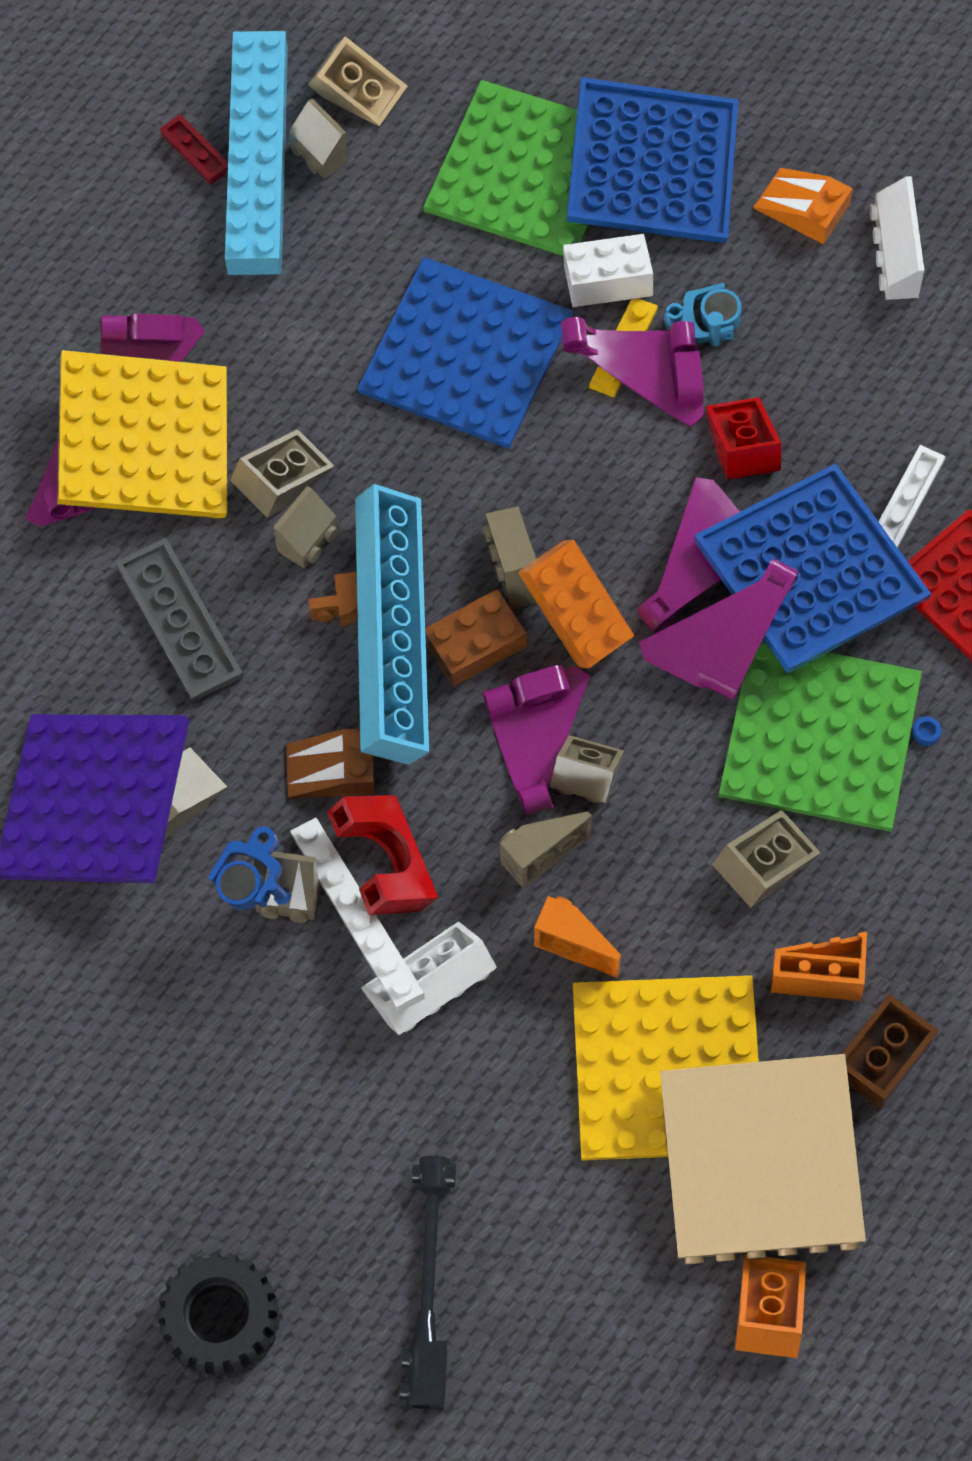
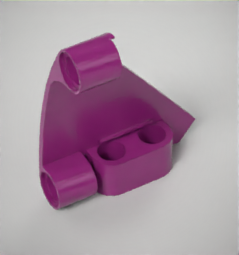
(721, 640)

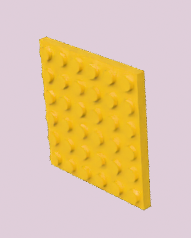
(142, 435)
(646, 1027)

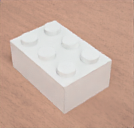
(608, 270)

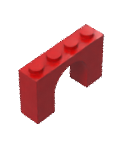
(383, 821)

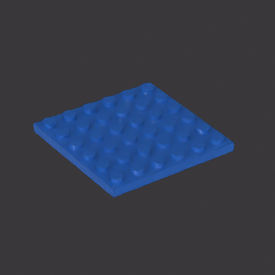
(653, 160)
(465, 352)
(844, 558)

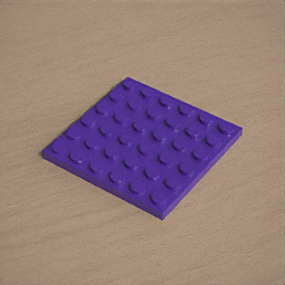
(92, 798)

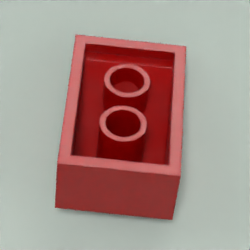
(744, 438)

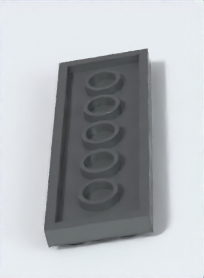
(179, 620)

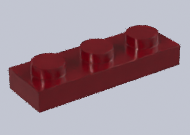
(194, 149)

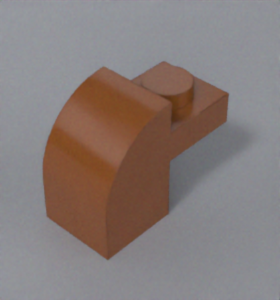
(341, 605)

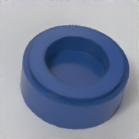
(926, 731)

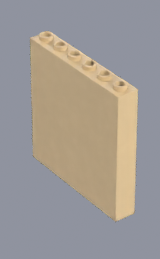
(762, 1158)

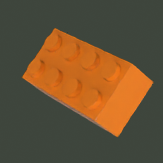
(576, 604)

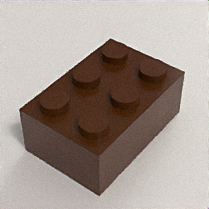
(887, 1050)

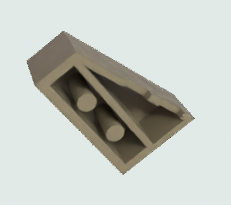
(511, 552)

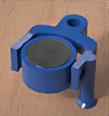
(240, 881)

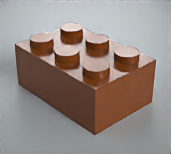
(475, 637)

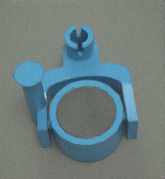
(718, 313)

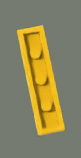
(636, 318)

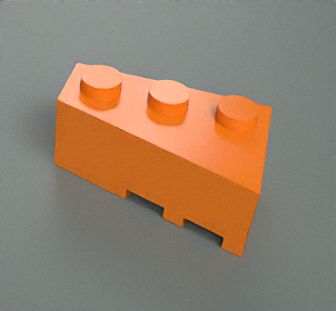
(822, 969)

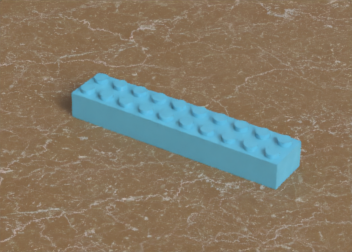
(256, 153)
(391, 625)

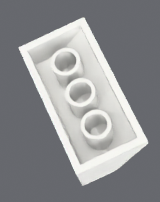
(898, 240)
(443, 972)

